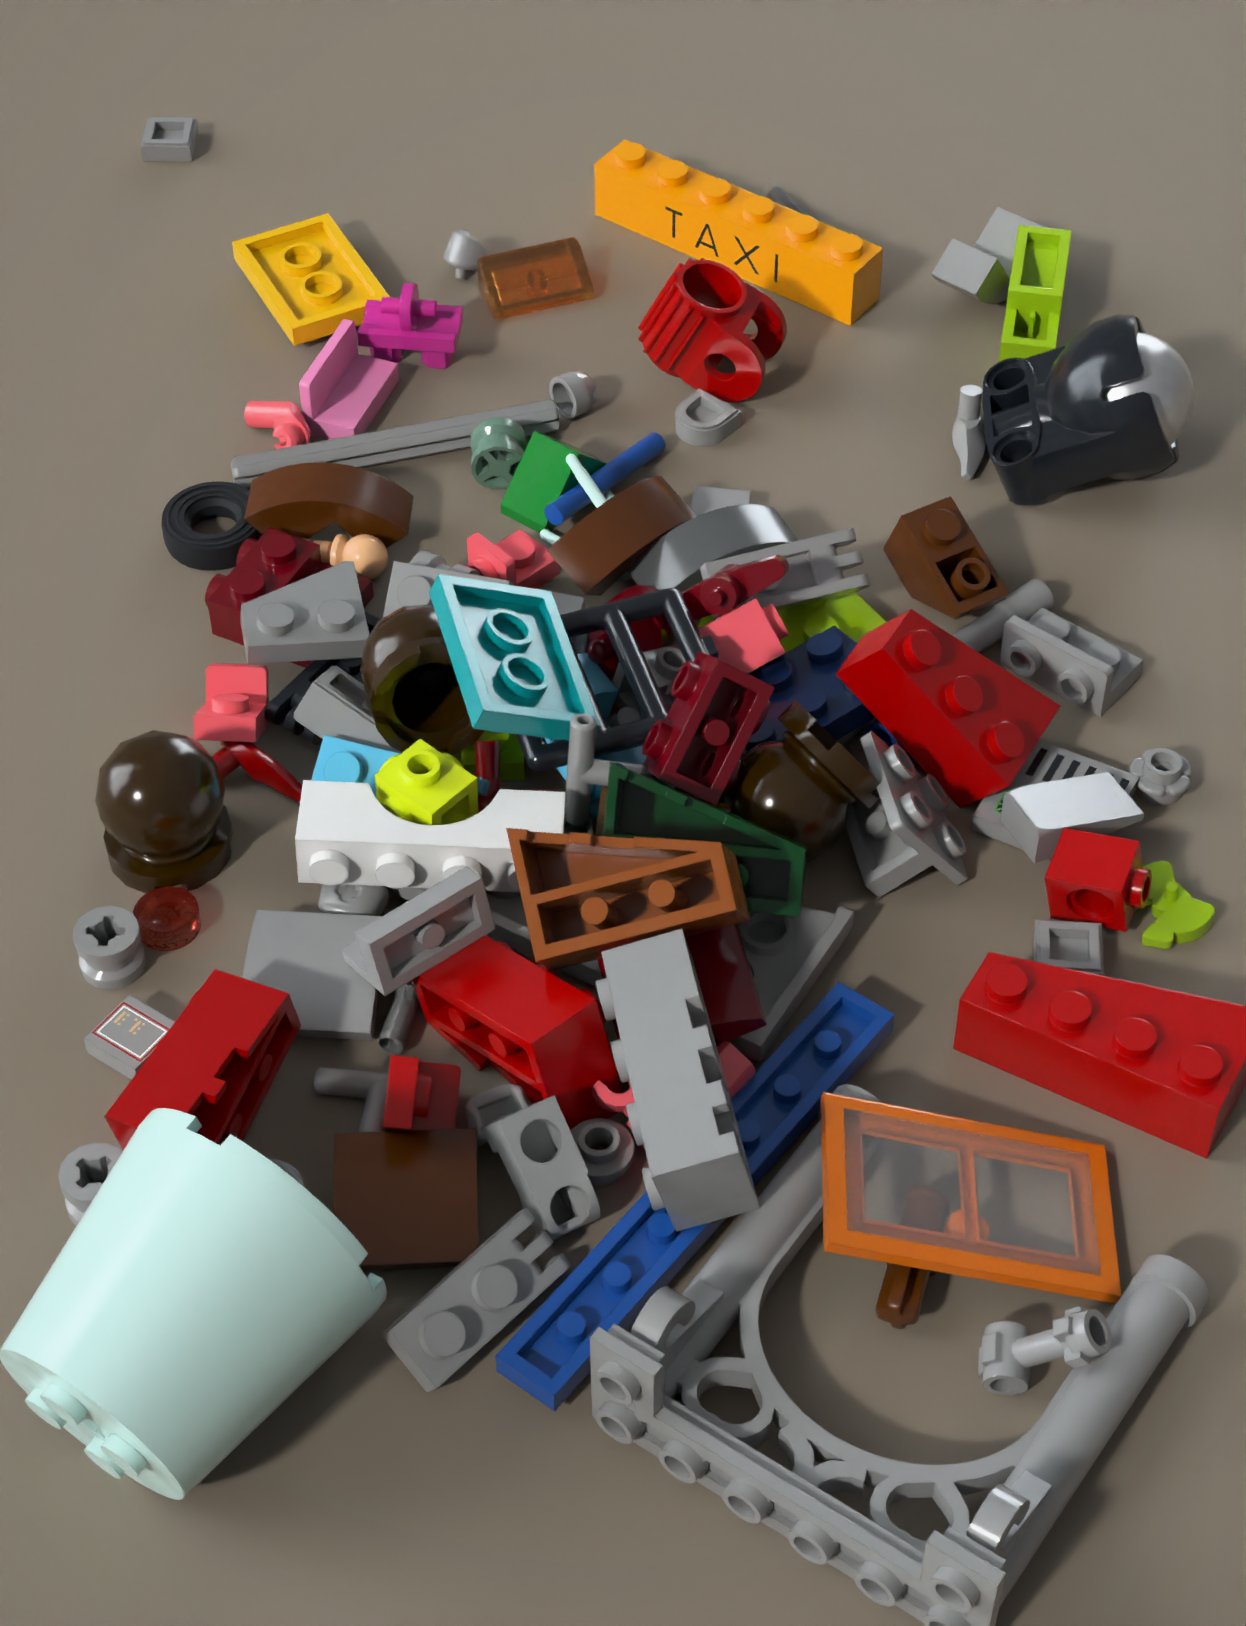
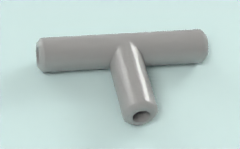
(585, 770)
(356, 1084)

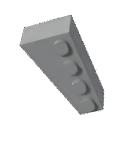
(676, 1082)

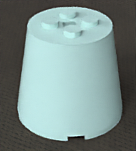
(187, 1306)

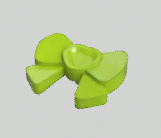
(1176, 912)

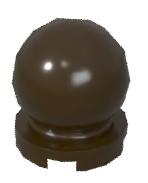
(414, 683)
(801, 783)
(163, 812)

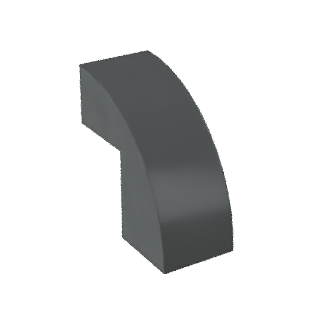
(715, 535)

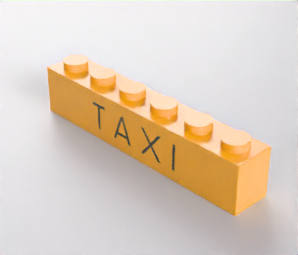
(739, 229)

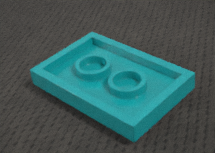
(510, 657)

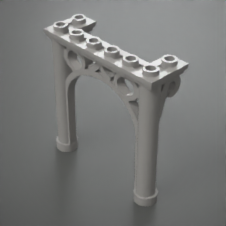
(941, 1580)

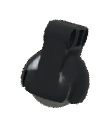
(1086, 410)

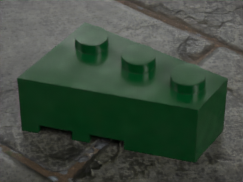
(767, 862)

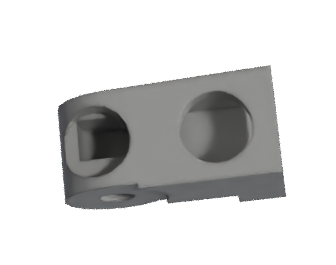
(545, 1167)

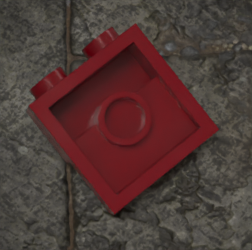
(260, 569)

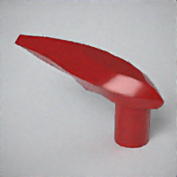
(258, 766)

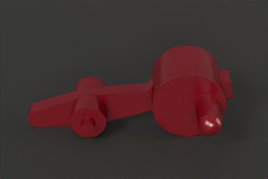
(711, 596)

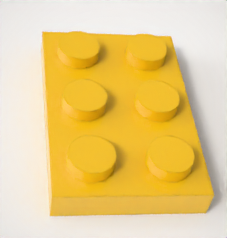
(308, 277)

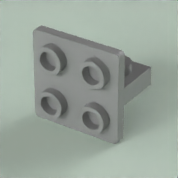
(905, 826)

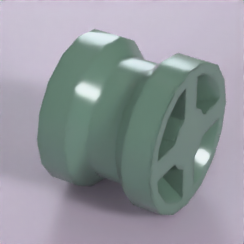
(496, 451)

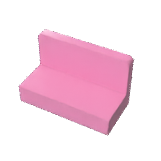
(345, 388)

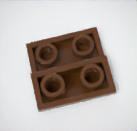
(409, 1196)

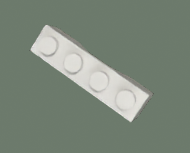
(356, 841)

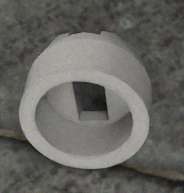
(572, 393)

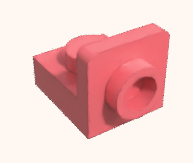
(512, 559)
(233, 703)

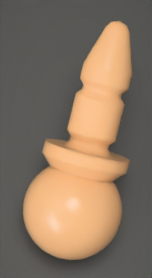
(365, 550)

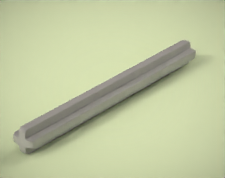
(395, 443)

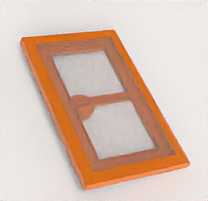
(967, 1198)

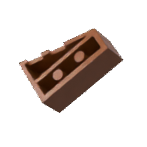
(613, 891)

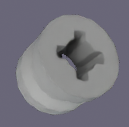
(121, 959)
(79, 1171)

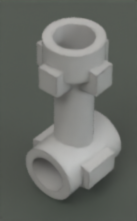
(1011, 1351)

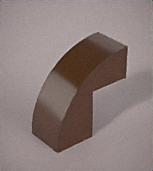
(314, 495)
(618, 532)

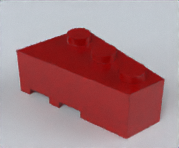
(947, 705)
(522, 1024)
(213, 1060)

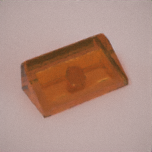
(534, 278)

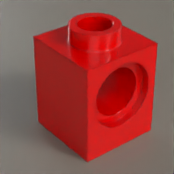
(1097, 879)

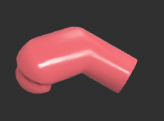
(282, 417)

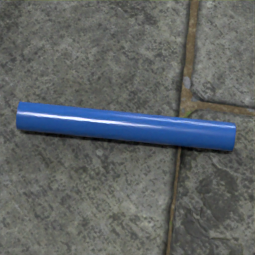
(606, 477)

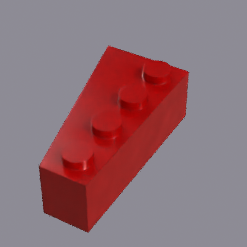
(1110, 1044)

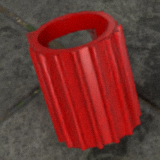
(702, 319)

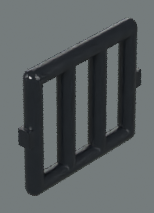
(616, 620)

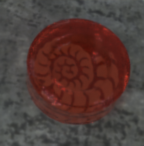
(167, 918)

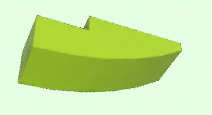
(1035, 292)

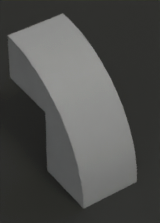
(985, 268)

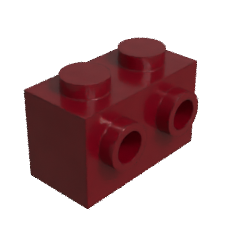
(706, 727)

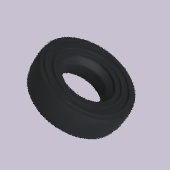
(200, 503)

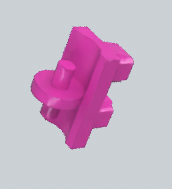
(411, 325)

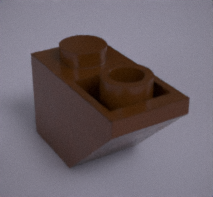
(943, 561)

